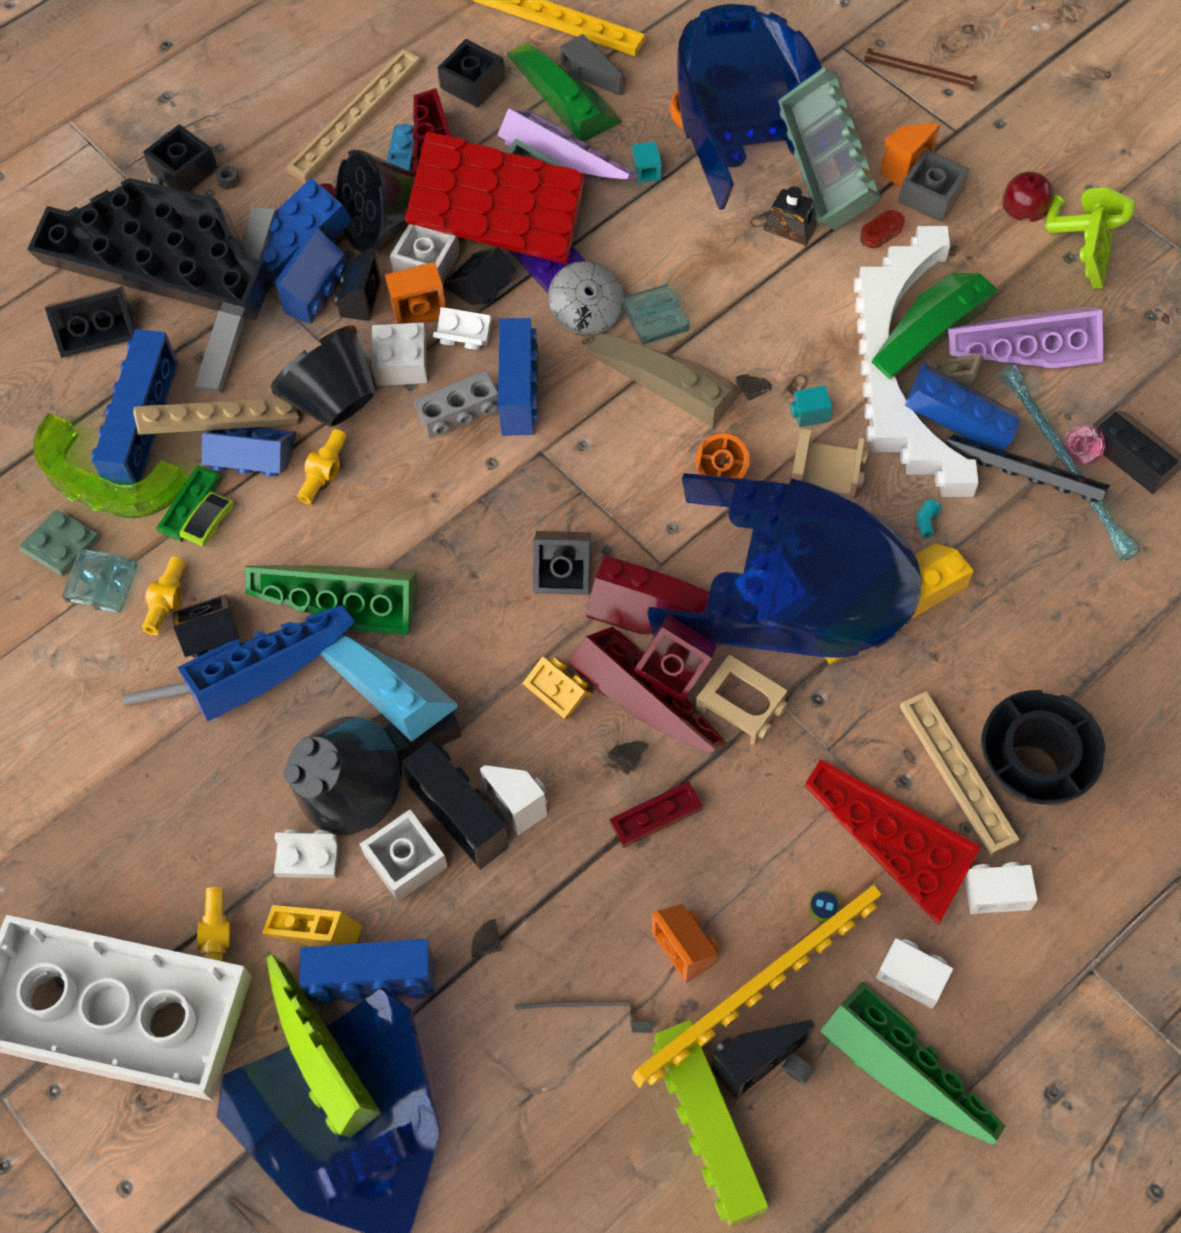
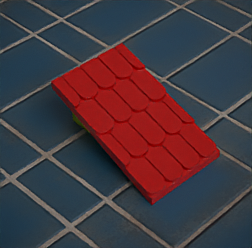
(495, 197)

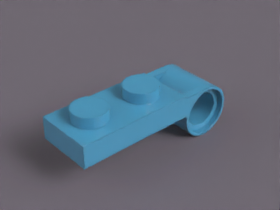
(401, 146)

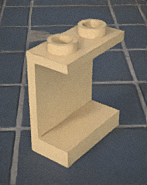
(829, 465)

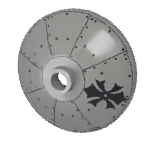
(585, 313)

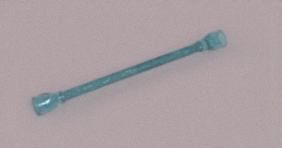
(1013, 380)

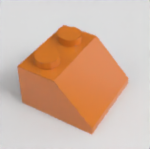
(905, 148)
(684, 941)

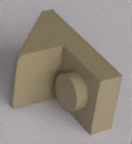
(960, 368)

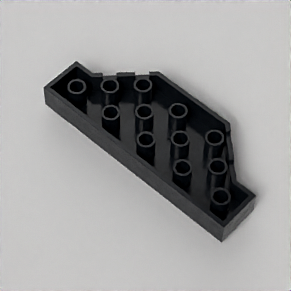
(157, 244)

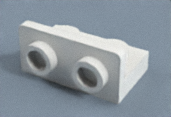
(463, 327)
(306, 854)

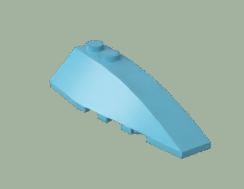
(390, 686)

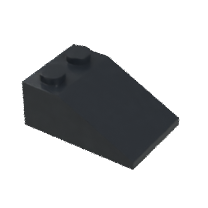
(755, 1054)

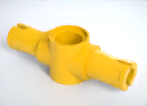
(322, 466)
(163, 596)
(214, 929)

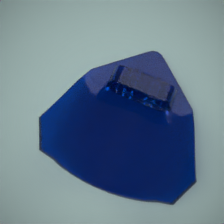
(353, 1181)

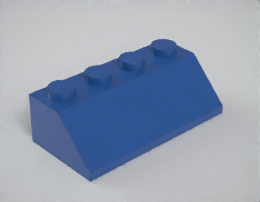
(962, 408)

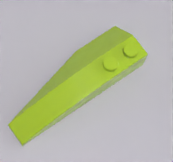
(319, 1057)

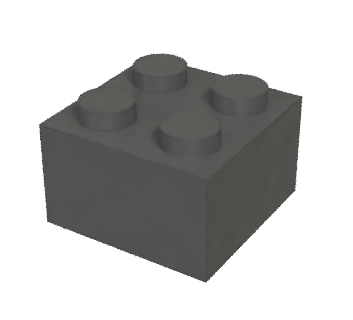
(933, 185)

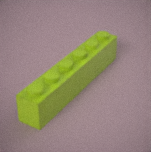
(712, 1132)

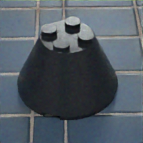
(374, 197)
(345, 775)

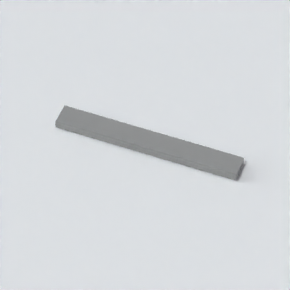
(229, 326)

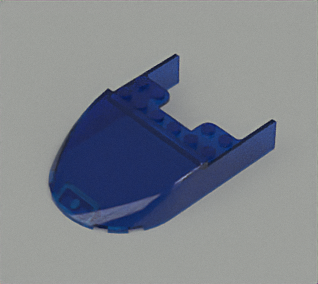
(730, 82)
(815, 575)

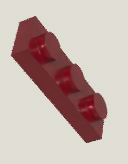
(656, 814)

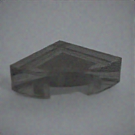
(753, 386)
(628, 754)
(486, 940)

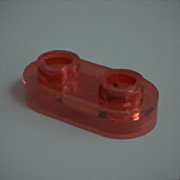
(879, 231)

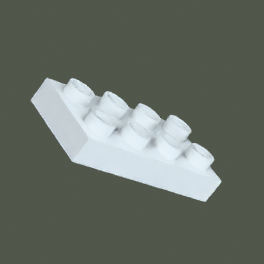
(110, 1004)

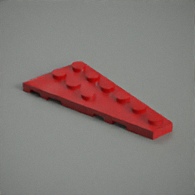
(909, 846)

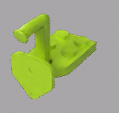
(1103, 212)

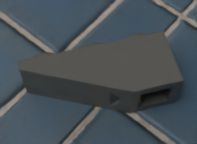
(590, 65)

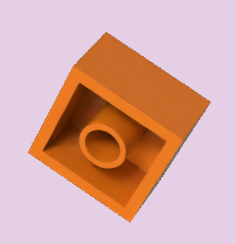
(416, 294)

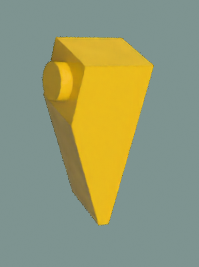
(311, 926)

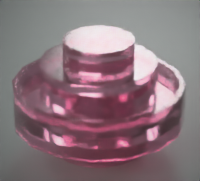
(1084, 444)

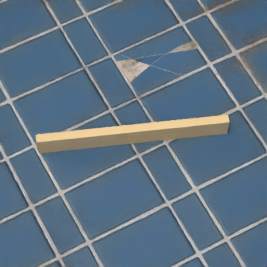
(354, 116)

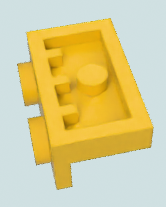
(557, 686)

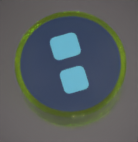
(823, 905)

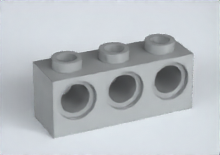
(444, 404)

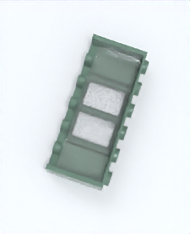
(829, 149)

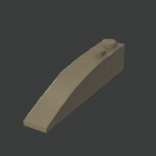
(671, 377)

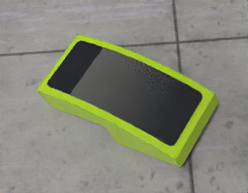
(204, 519)

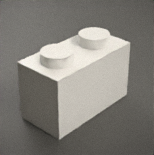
(1000, 888)
(914, 972)

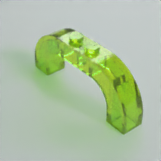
(126, 501)

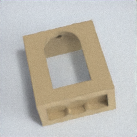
(755, 725)

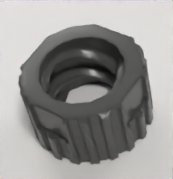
(226, 171)
(797, 1068)

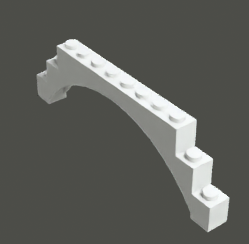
(891, 423)

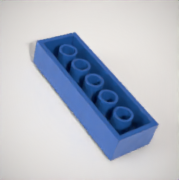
(143, 381)

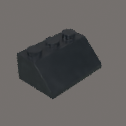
(91, 321)
(1138, 451)
(440, 734)

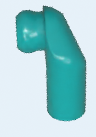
(927, 511)

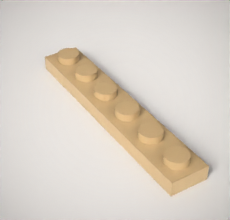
(214, 416)
(959, 773)

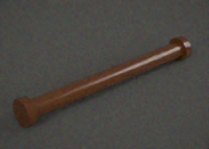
(920, 69)

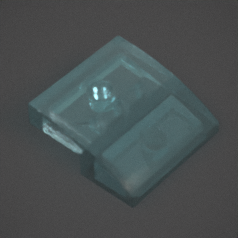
(655, 314)
(100, 580)

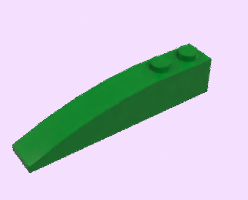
(569, 97)
(926, 324)
(373, 597)
(891, 1053)

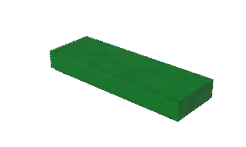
(193, 492)

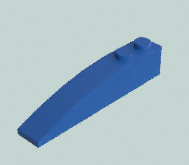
(247, 669)

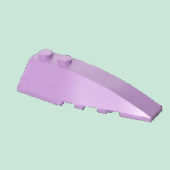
(559, 145)
(1035, 339)

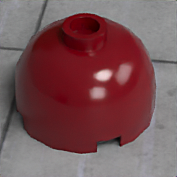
(1028, 196)

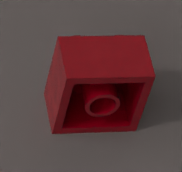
(675, 658)

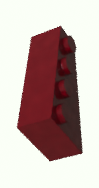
(429, 117)

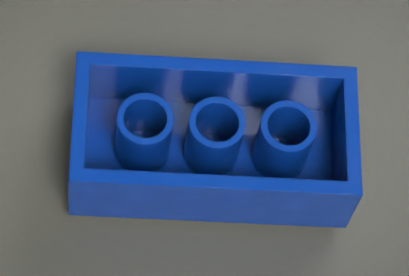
(295, 219)
(517, 376)
(364, 968)

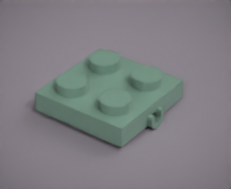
(58, 542)

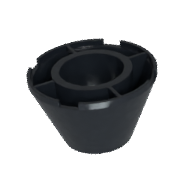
(329, 380)
(1057, 728)

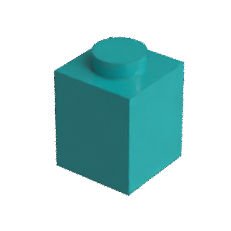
(646, 162)
(811, 406)

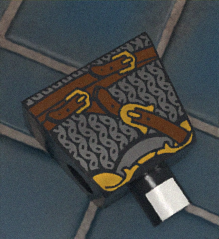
(792, 216)

